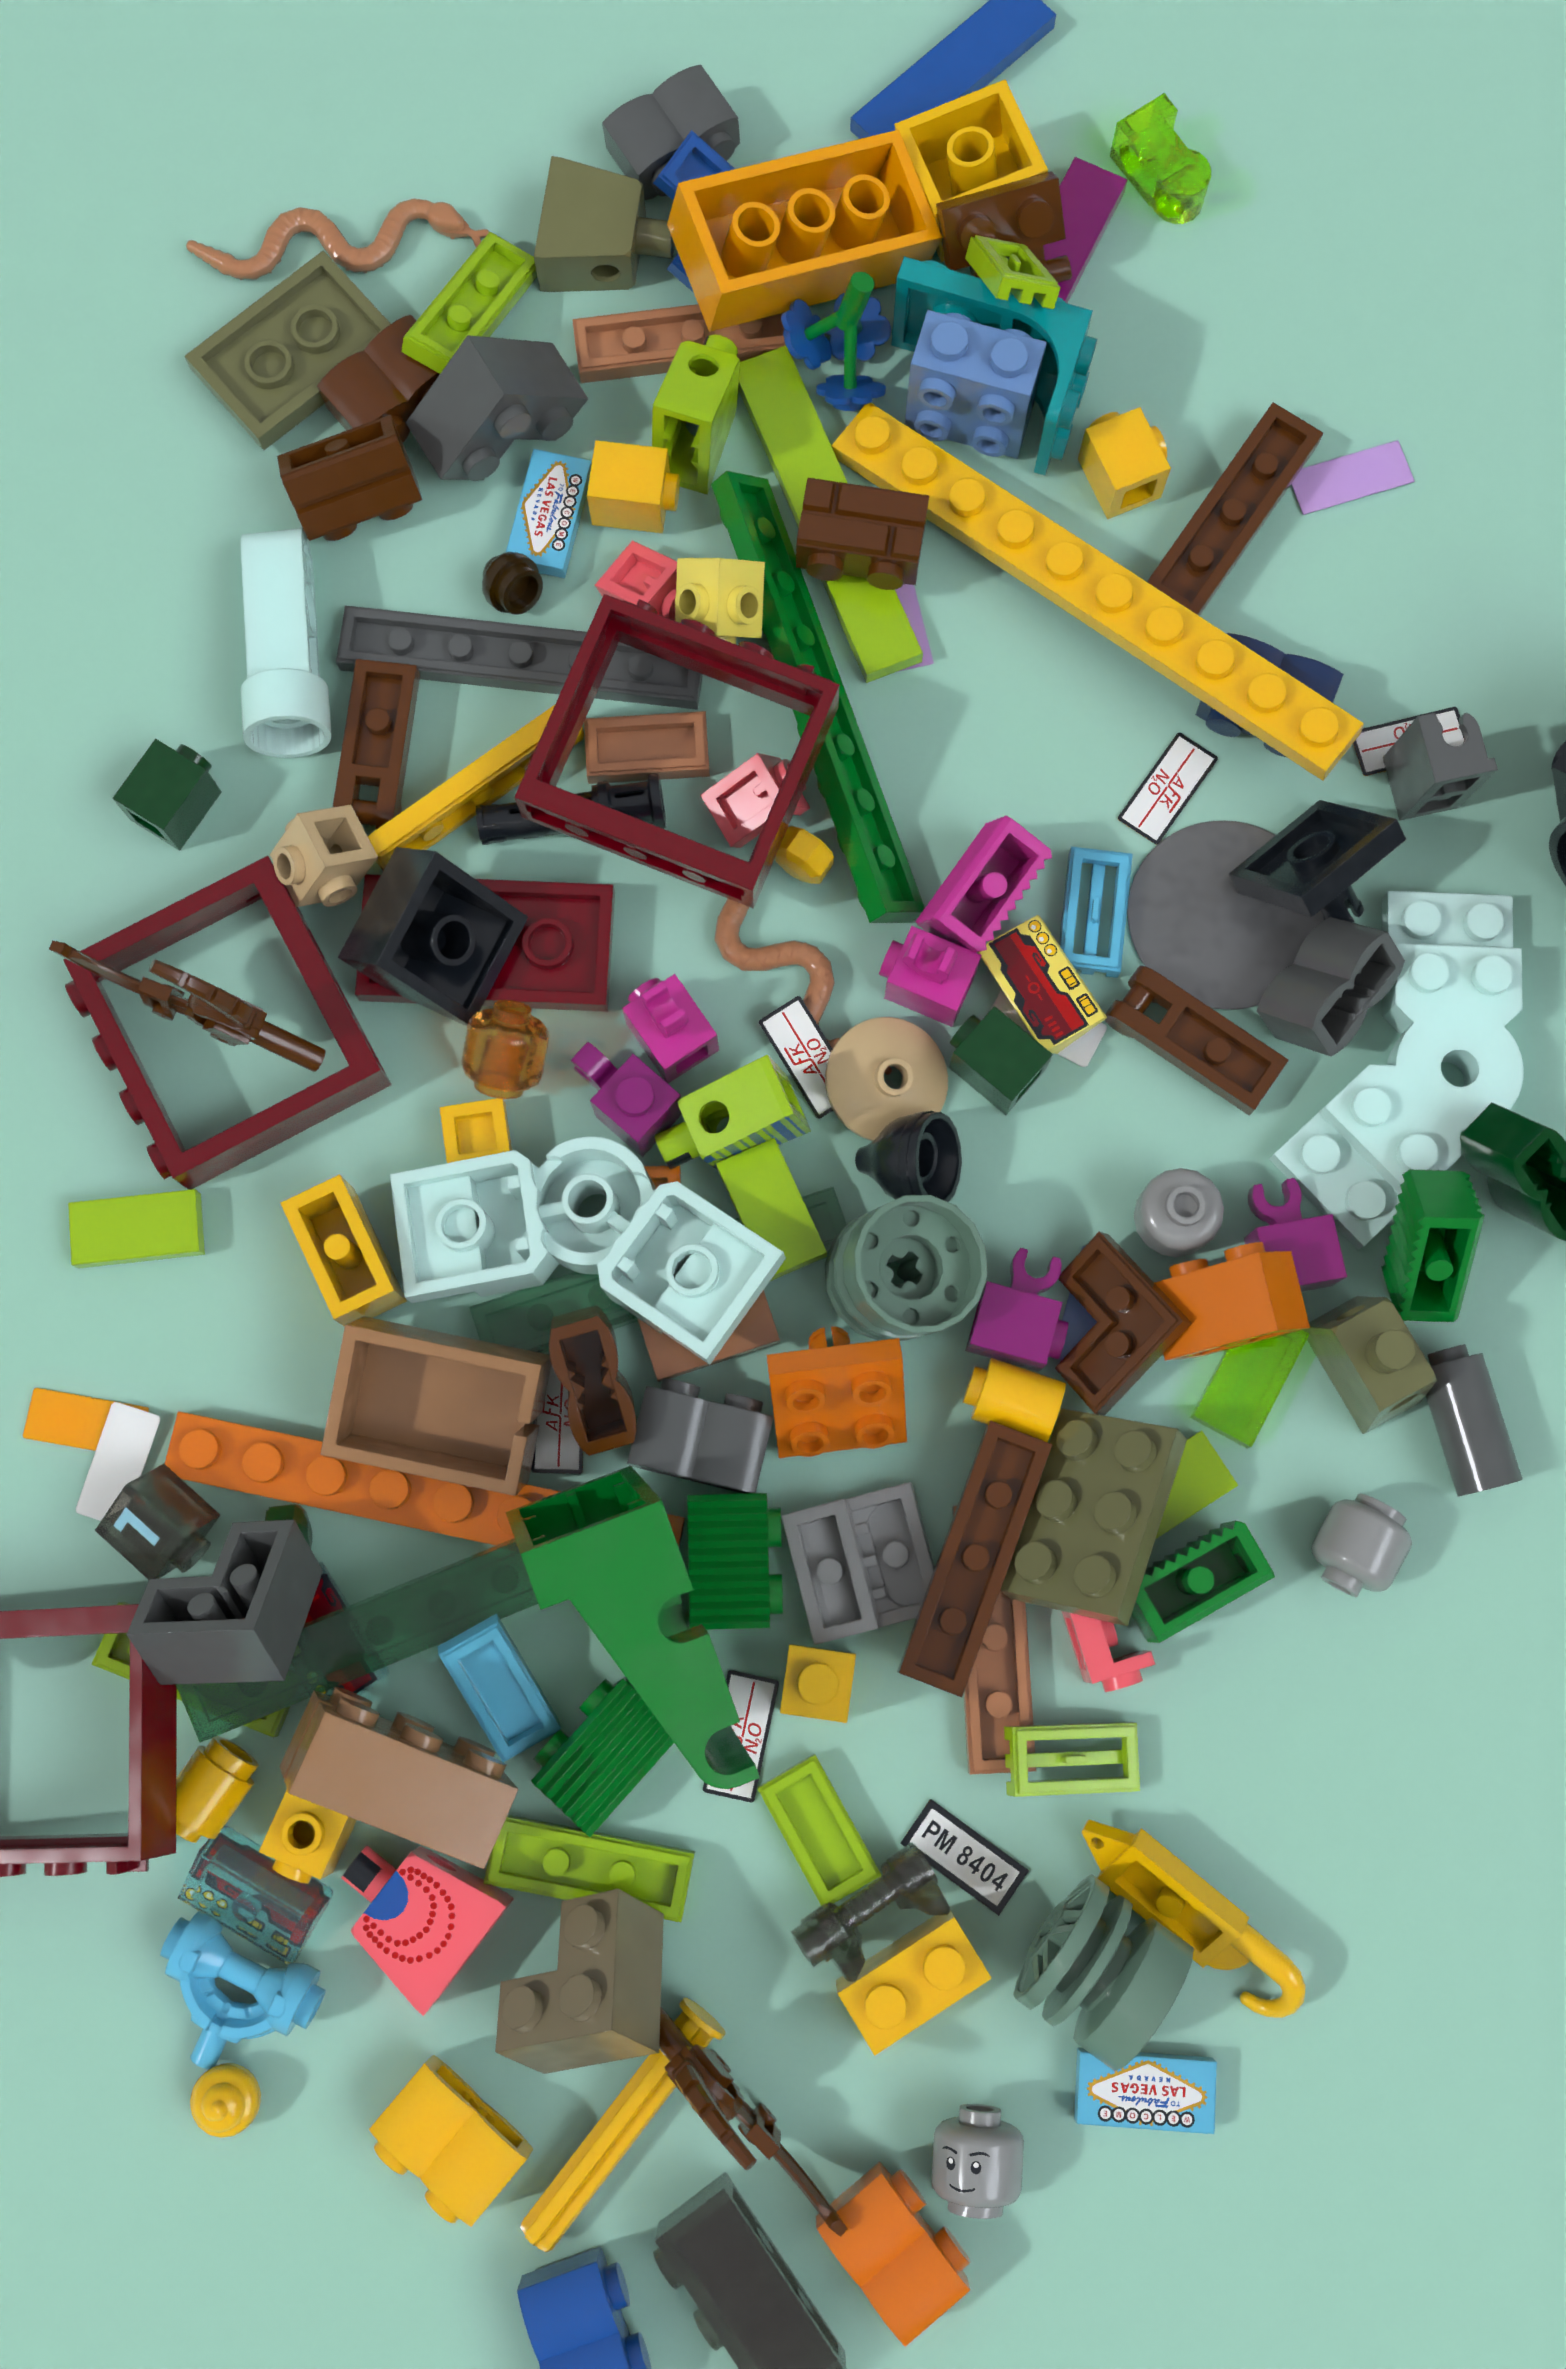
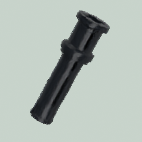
(637, 799)

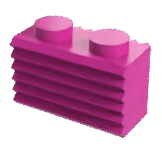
(985, 884)

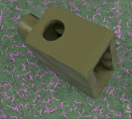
(594, 230)
(1371, 1359)

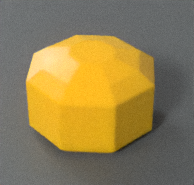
(804, 856)

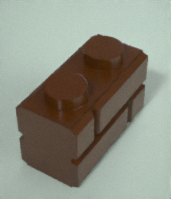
(350, 479)
(861, 533)

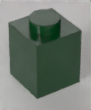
(168, 792)
(998, 1058)

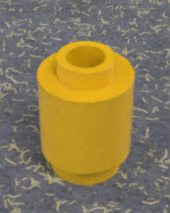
(212, 1788)

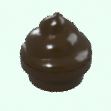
(511, 583)

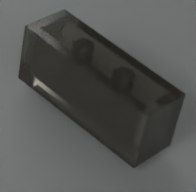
(742, 2284)

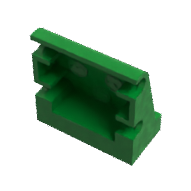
(624, 1574)

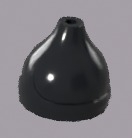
(915, 1156)

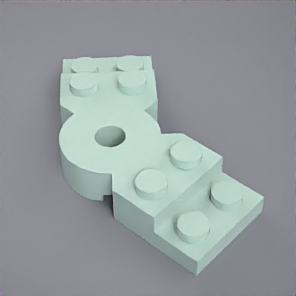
(1448, 1007)
(508, 1225)

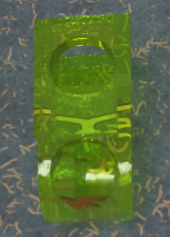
(1160, 163)

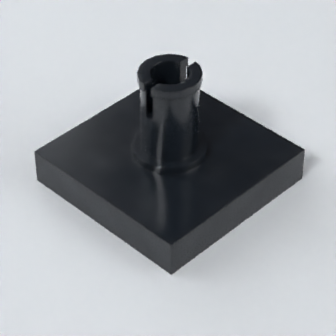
(1318, 860)

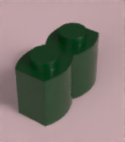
(1521, 1166)

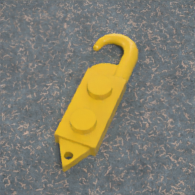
(1193, 1910)

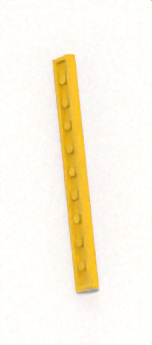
(1101, 593)

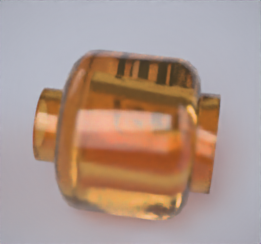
(505, 1050)

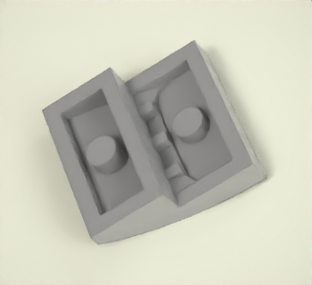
(860, 1561)

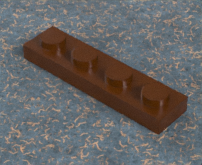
(1236, 508)
(974, 1558)

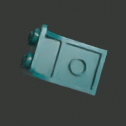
(1065, 329)

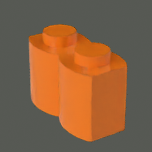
(895, 2254)

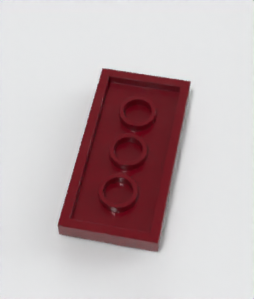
(558, 956)

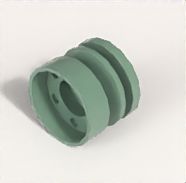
(937, 1258)
(1114, 1978)

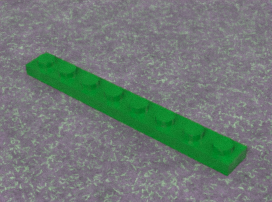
(843, 764)

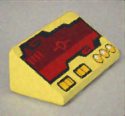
(1042, 985)

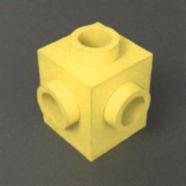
(721, 595)

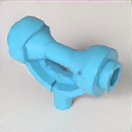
(201, 1954)

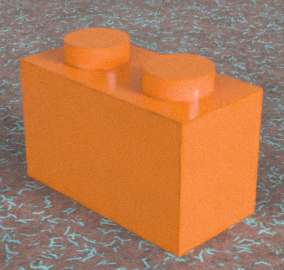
(1235, 1301)

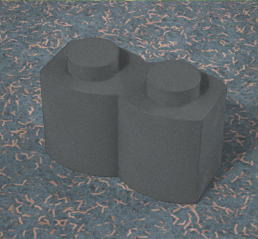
(653, 126)
(1331, 985)
(700, 1437)

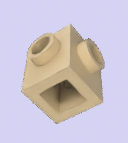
(323, 856)

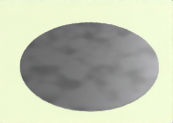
(1198, 926)

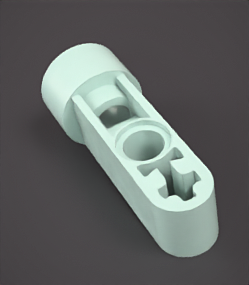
(283, 693)

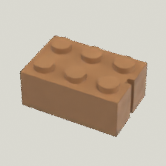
(436, 1405)
(399, 1776)

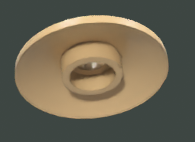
(857, 1075)

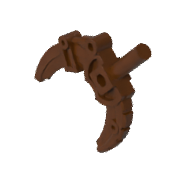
(217, 1011)
(716, 2099)

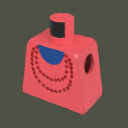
(422, 1919)

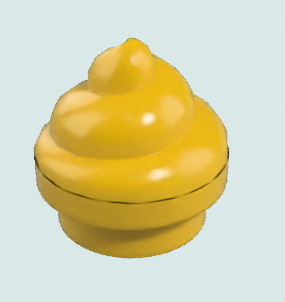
(225, 2100)

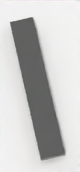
(506, 656)

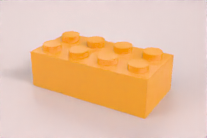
(800, 228)

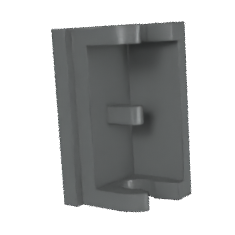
(1430, 773)

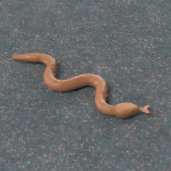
(440, 216)
(777, 956)

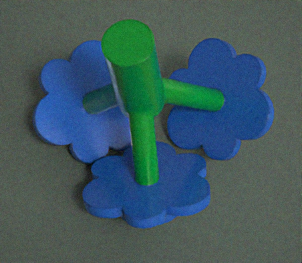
(854, 334)

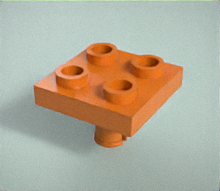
(837, 1395)

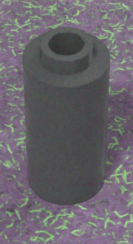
(1470, 1422)

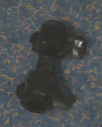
(833, 1929)

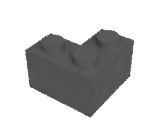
(490, 398)
(238, 1620)

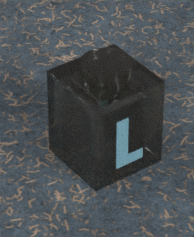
(159, 1523)

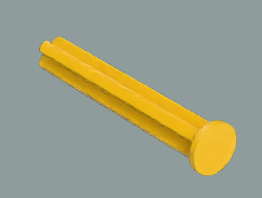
(612, 2136)

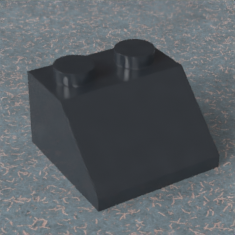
(433, 934)

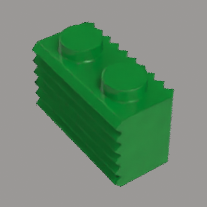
(1432, 1245)
(731, 1561)
(1199, 1580)
(603, 1757)

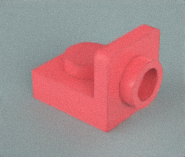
(642, 576)
(746, 797)
(1091, 1646)

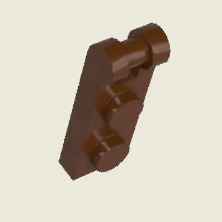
(377, 738)
(1197, 1040)

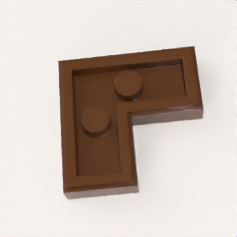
(1131, 1328)

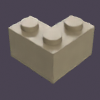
(599, 1999)

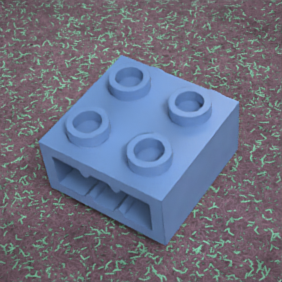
(973, 384)

